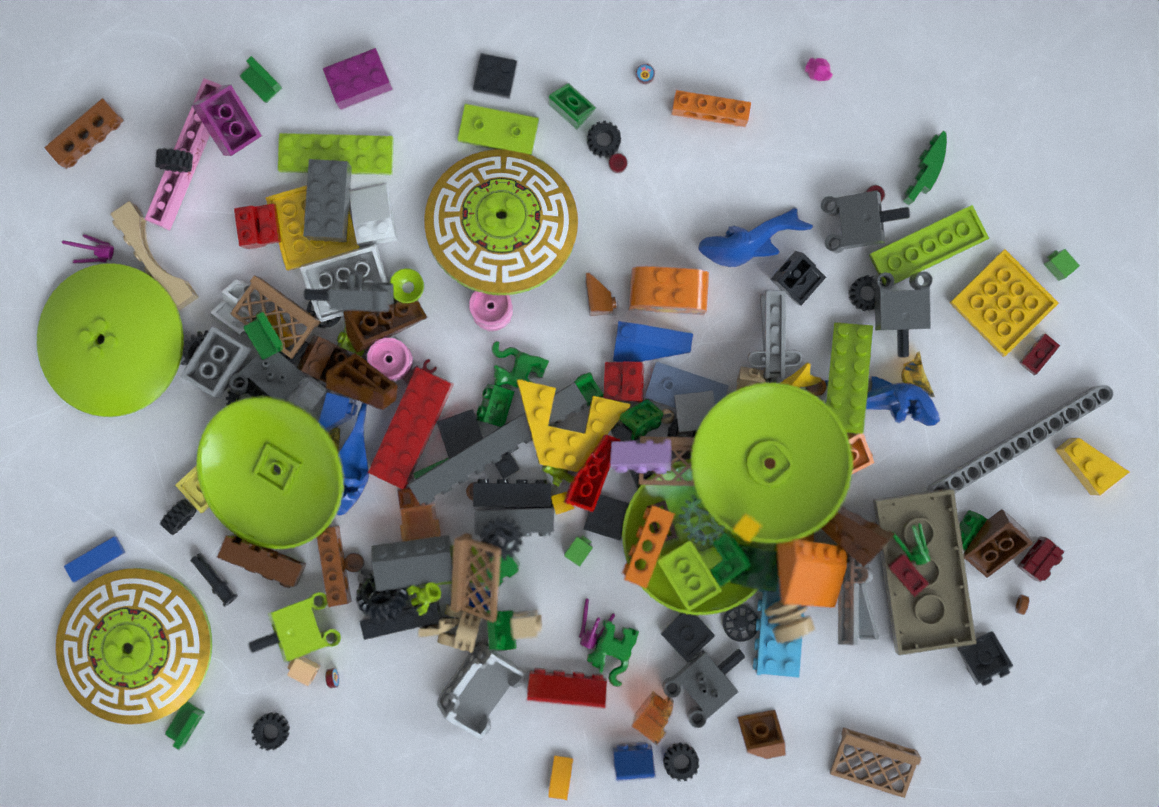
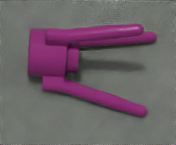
(103, 251)
(590, 637)

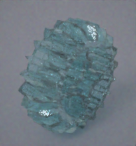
(699, 525)

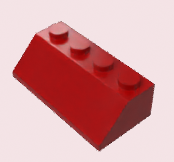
(567, 688)

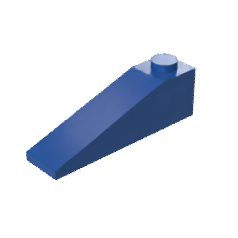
(645, 342)

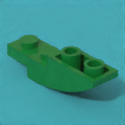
(930, 168)

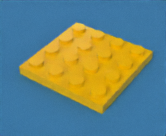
(294, 246)
(1004, 302)

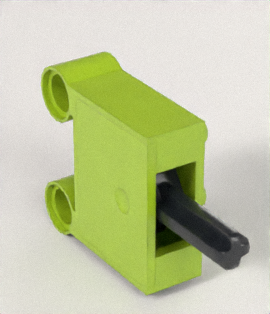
(296, 630)

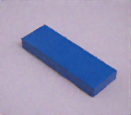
(94, 559)

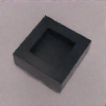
(507, 466)

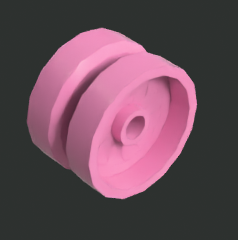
(494, 318)
(393, 348)

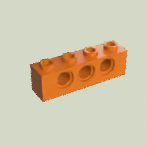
(711, 108)
(642, 576)

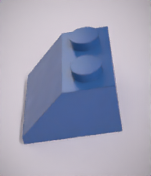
(336, 411)
(634, 761)

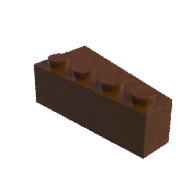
(261, 560)

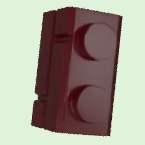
(1041, 559)

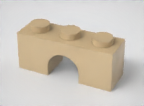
(526, 624)

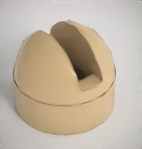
(669, 419)

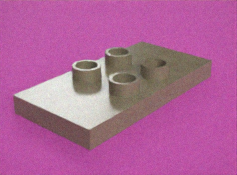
(942, 611)

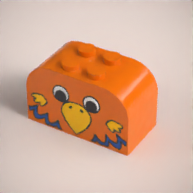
(669, 290)

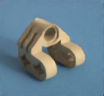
(466, 632)

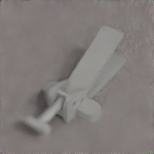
(774, 356)
(854, 609)

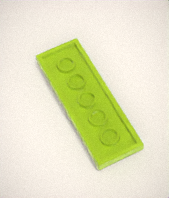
(363, 152)
(930, 245)
(850, 374)

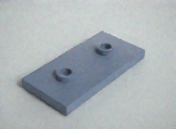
(671, 381)

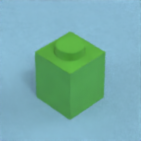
(1061, 264)
(579, 550)

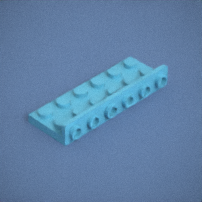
(774, 657)

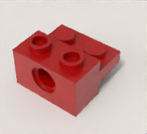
(257, 226)
(625, 388)

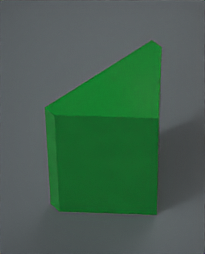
(571, 105)

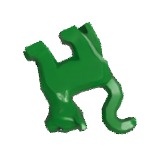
(522, 366)
(614, 647)

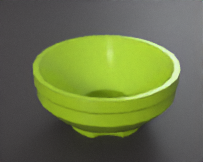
(403, 276)

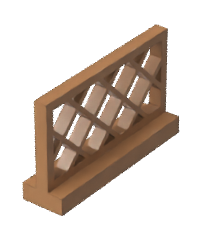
(283, 302)
(680, 444)
(463, 574)
(880, 747)

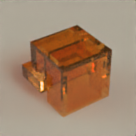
(419, 523)
(653, 717)

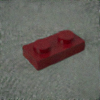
(1039, 354)
(908, 575)

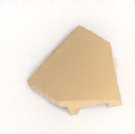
(435, 629)

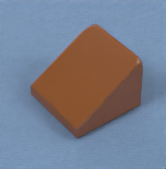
(407, 499)

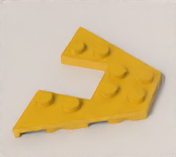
(564, 447)

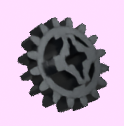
(509, 537)

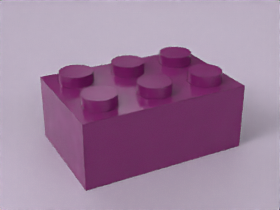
(357, 79)
(227, 120)

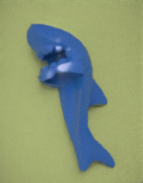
(742, 245)
(901, 400)
(354, 464)

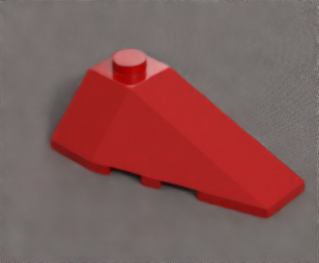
(590, 479)

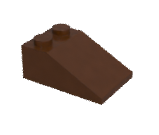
(997, 543)

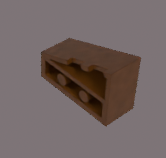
(362, 382)

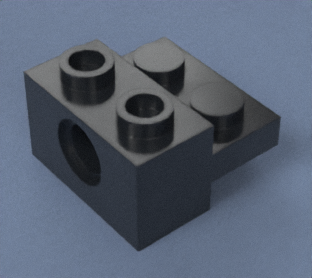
(798, 277)

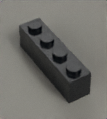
(511, 494)
(404, 620)

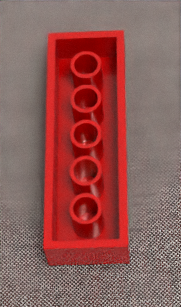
(411, 428)

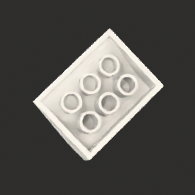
(328, 271)

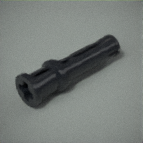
(219, 587)

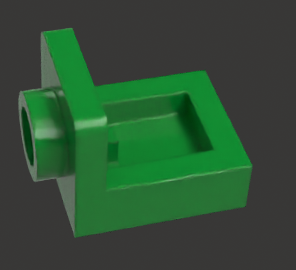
(588, 387)

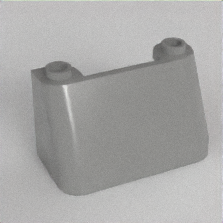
(478, 689)

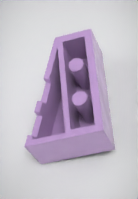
(641, 456)

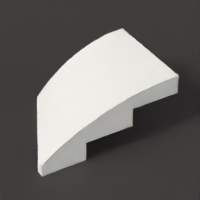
(231, 297)

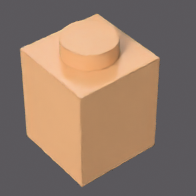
(303, 670)

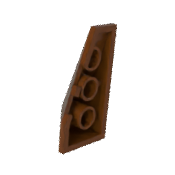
(367, 327)

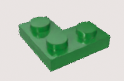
(733, 560)

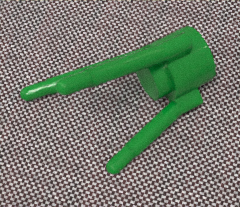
(920, 552)

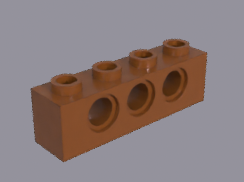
(74, 134)
(333, 567)

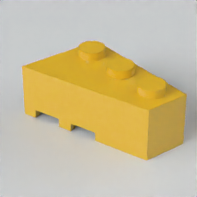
(1090, 466)

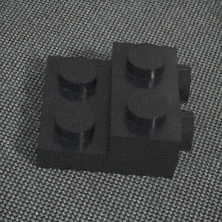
(986, 659)

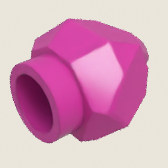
(818, 69)

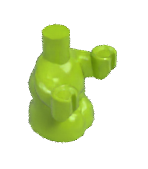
(557, 474)
(424, 596)

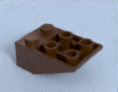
(321, 357)

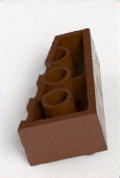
(857, 535)

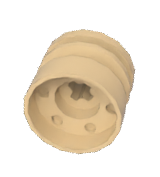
(790, 621)

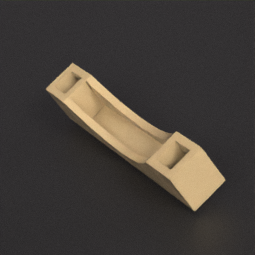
(133, 225)

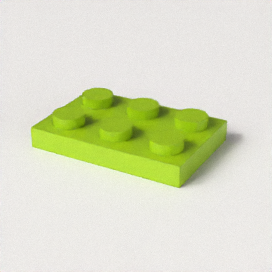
(689, 575)

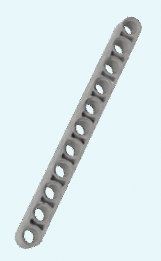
(1028, 440)

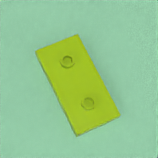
(498, 129)

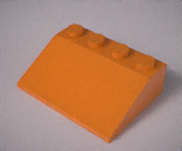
(810, 573)

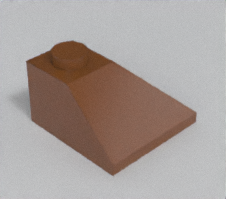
(599, 297)
(762, 734)

